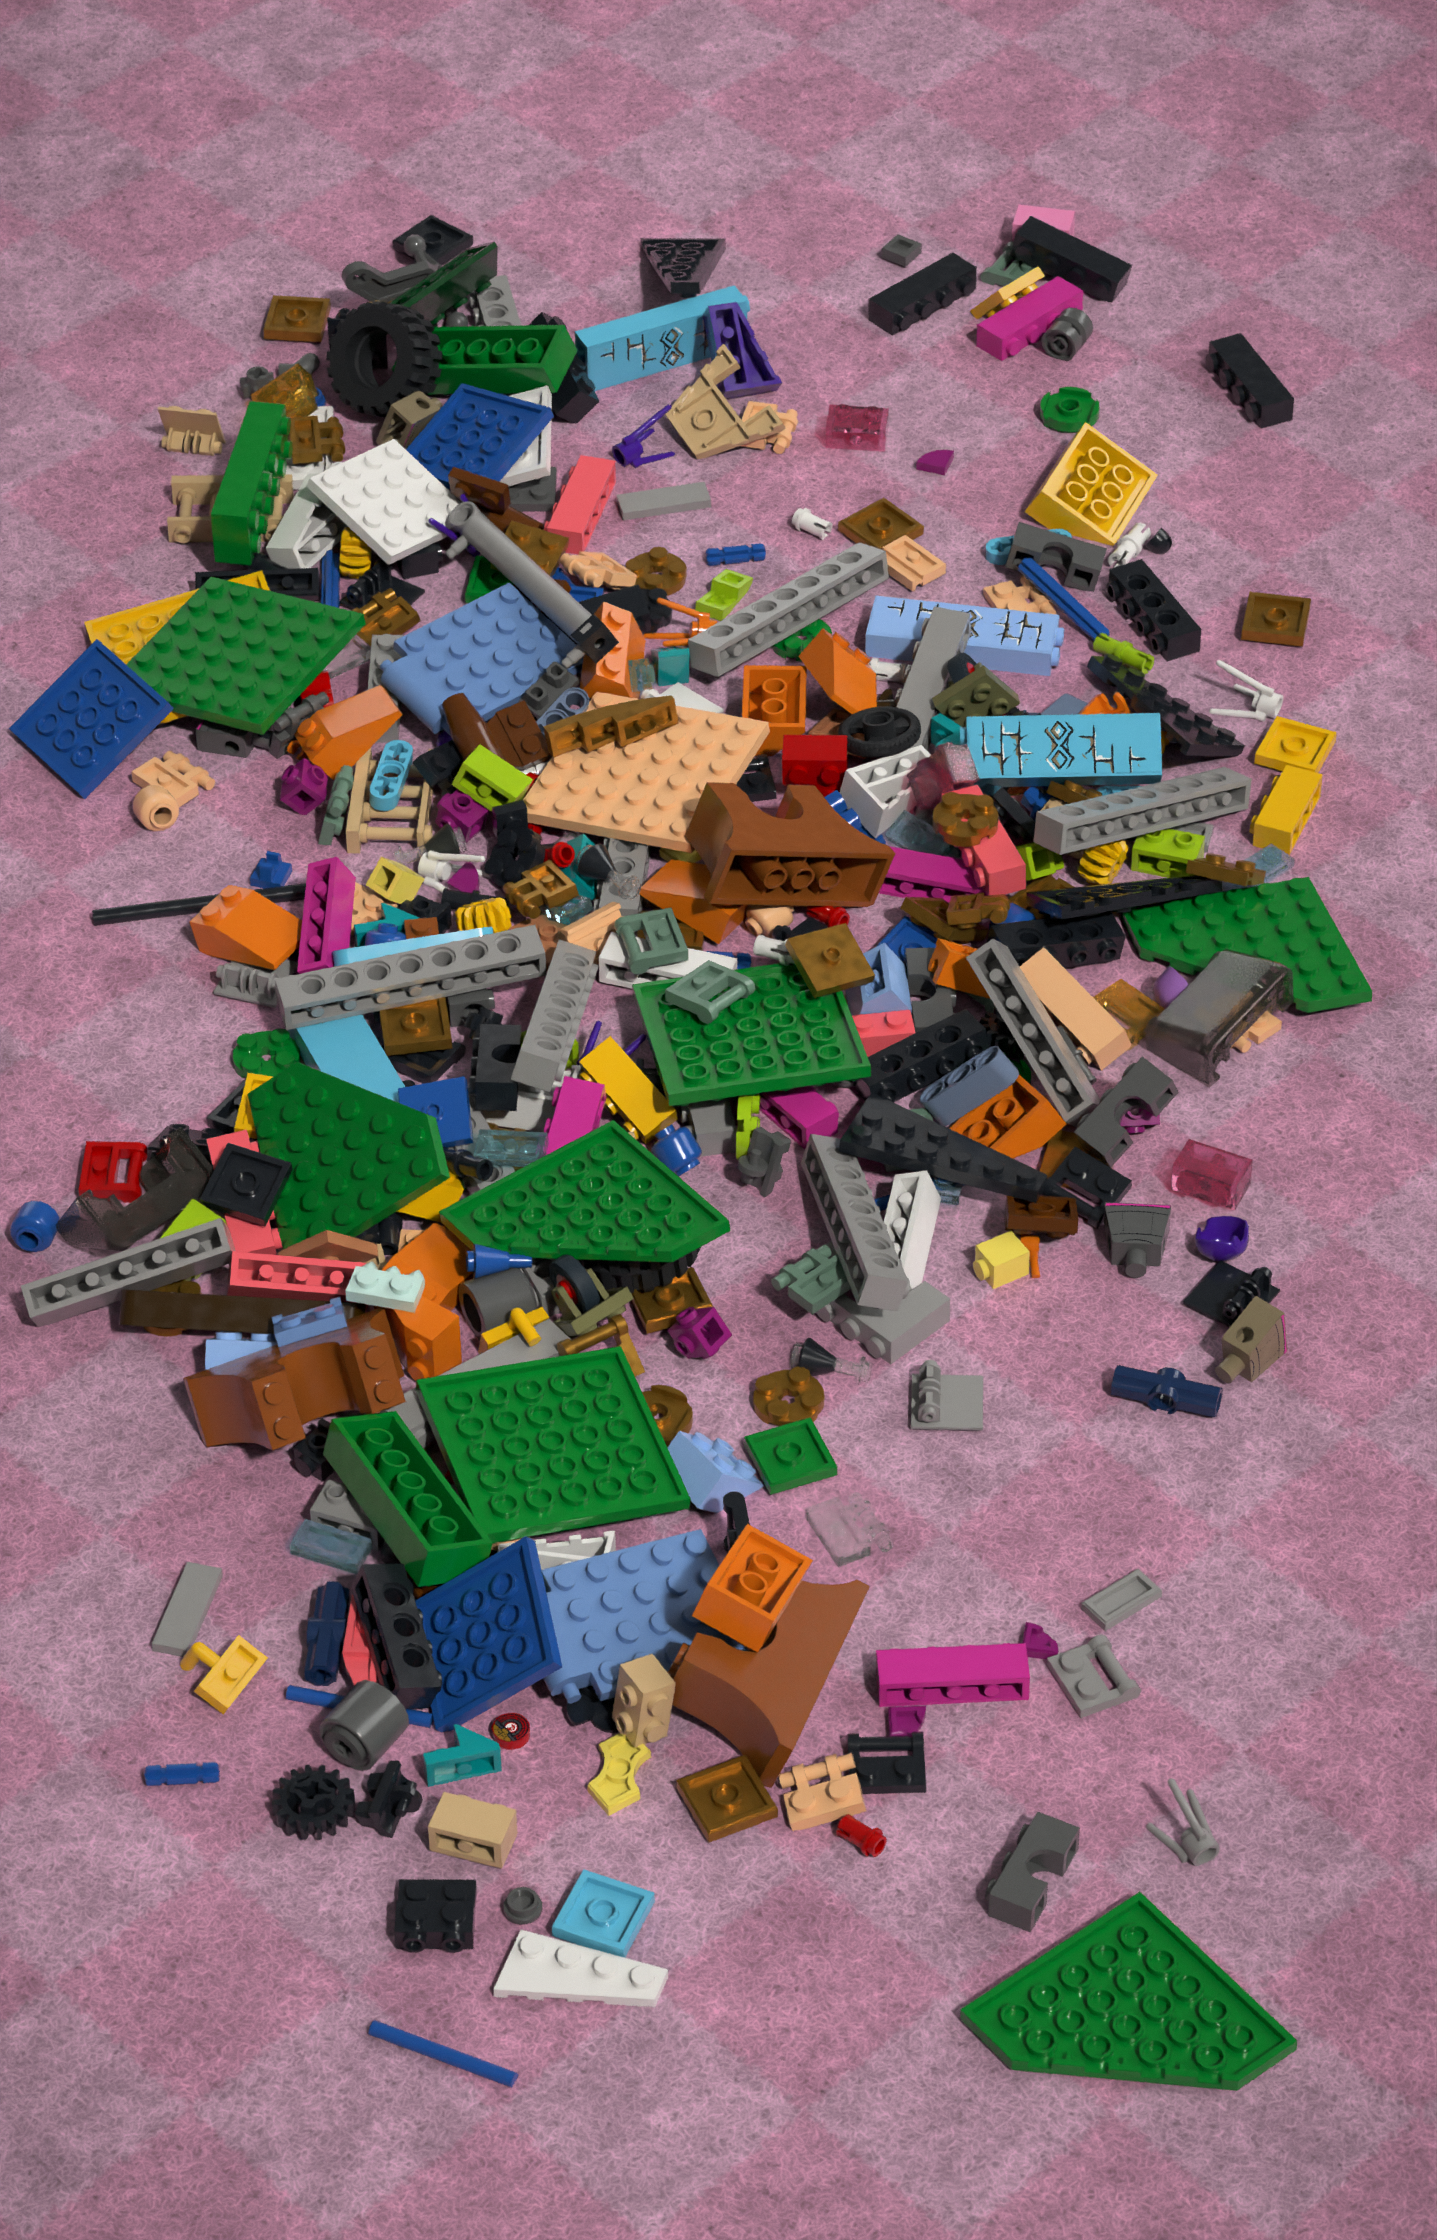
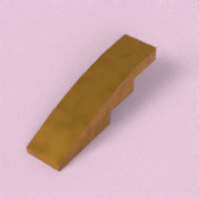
(616, 722)

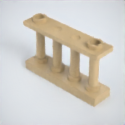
(203, 490)
(361, 810)

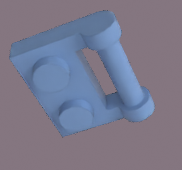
(309, 1322)

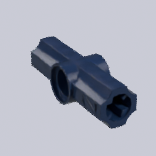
(1166, 1390)
(326, 1634)

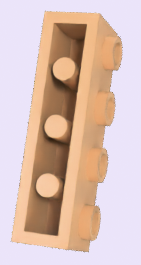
(1076, 1010)

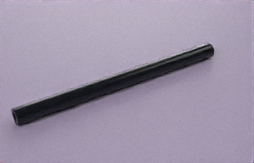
(185, 905)

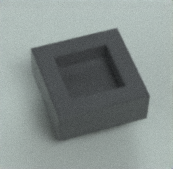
(901, 250)

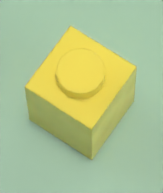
(394, 881)
(1001, 1260)

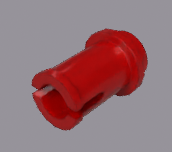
(560, 854)
(829, 915)
(869, 1840)

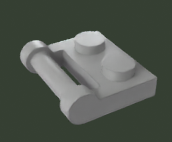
(1083, 1683)

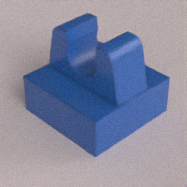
(271, 871)

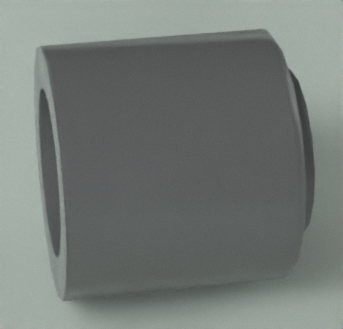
(490, 1298)
(364, 1725)

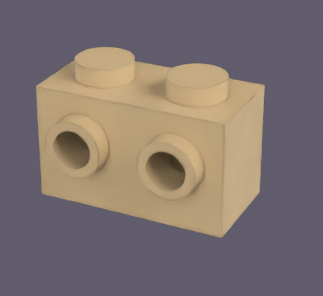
(643, 1700)
(472, 1829)

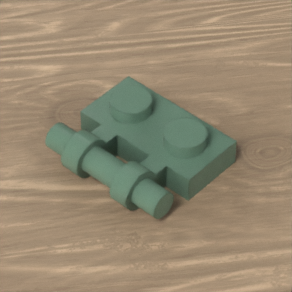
(337, 805)
(819, 1286)

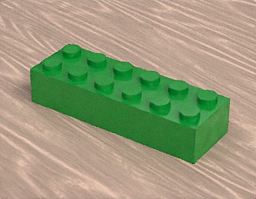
(503, 357)
(251, 483)
(406, 1497)

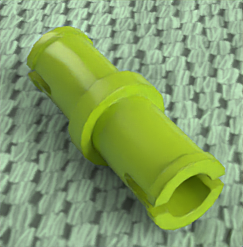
(1125, 651)

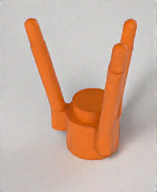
(696, 627)

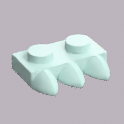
(386, 1287)

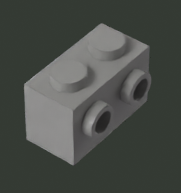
(340, 1510)

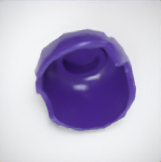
(1223, 1238)

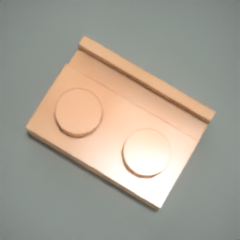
(912, 563)
(593, 929)

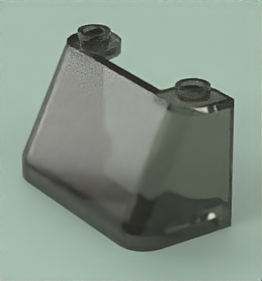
(1217, 1011)
(170, 1184)

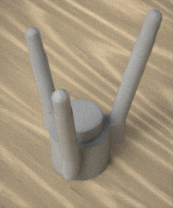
(1197, 1840)

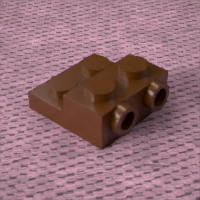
(1048, 1215)

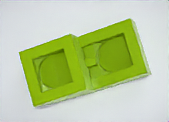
(724, 595)

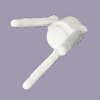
(1264, 700)
(436, 866)

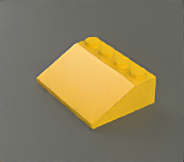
(1092, 489)

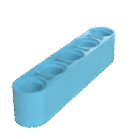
(367, 952)

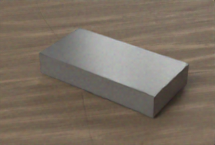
(1121, 1599)

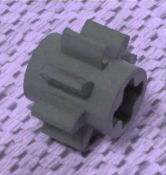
(256, 379)

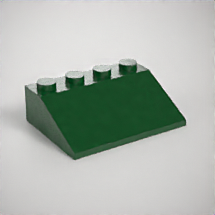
(452, 282)

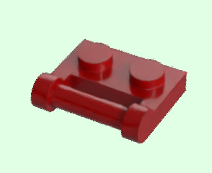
(102, 1166)

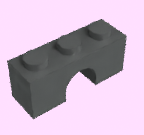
(1076, 558)
(940, 998)
(1140, 1087)
(1041, 1846)

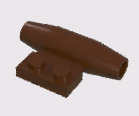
(490, 498)
(508, 734)

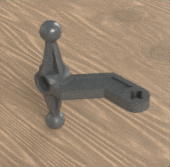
(389, 285)

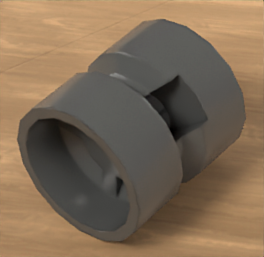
(1067, 334)

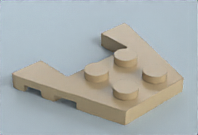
(707, 418)

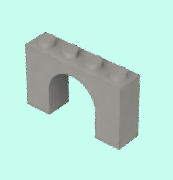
(885, 1331)

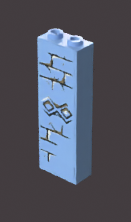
(998, 637)

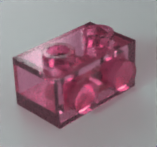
(857, 427)
(942, 772)
(1211, 1174)

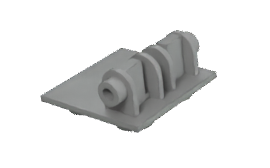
(251, 982)
(946, 1400)

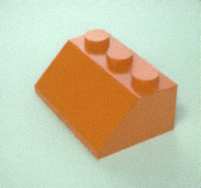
(612, 671)
(778, 698)

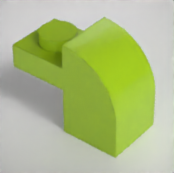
(1039, 860)

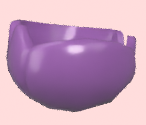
(1168, 987)

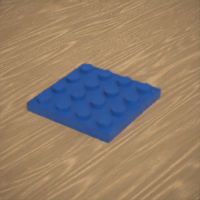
(478, 433)
(91, 718)
(489, 1633)

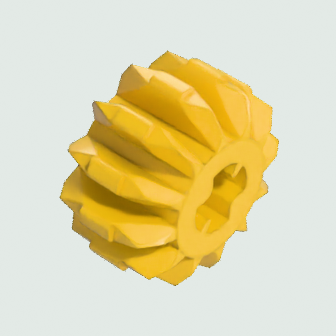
(354, 555)
(1102, 862)
(484, 913)

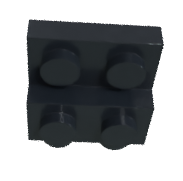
(435, 1914)

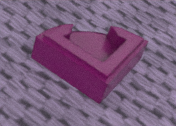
(935, 461)
(465, 879)
(1038, 1642)
(905, 1719)

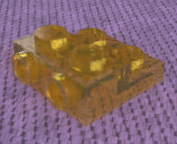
(292, 388)

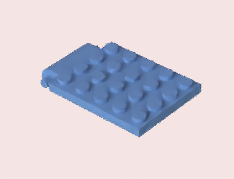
(482, 650)
(625, 1609)

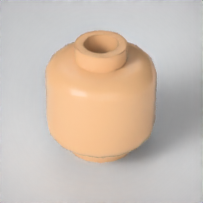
(155, 808)
(764, 918)

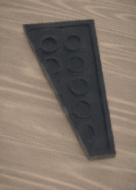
(684, 262)
(1182, 724)
(1118, 896)
(912, 1142)

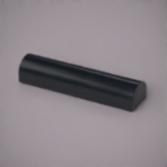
(292, 582)

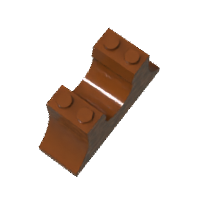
(789, 859)
(281, 1388)
(768, 1695)

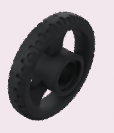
(880, 731)

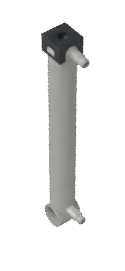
(566, 612)

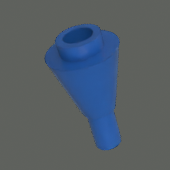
(487, 1261)

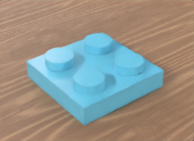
(603, 1914)

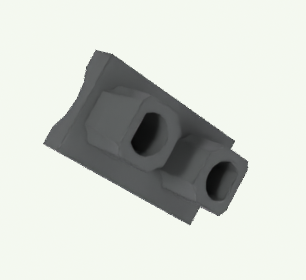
(548, 688)
(762, 1163)

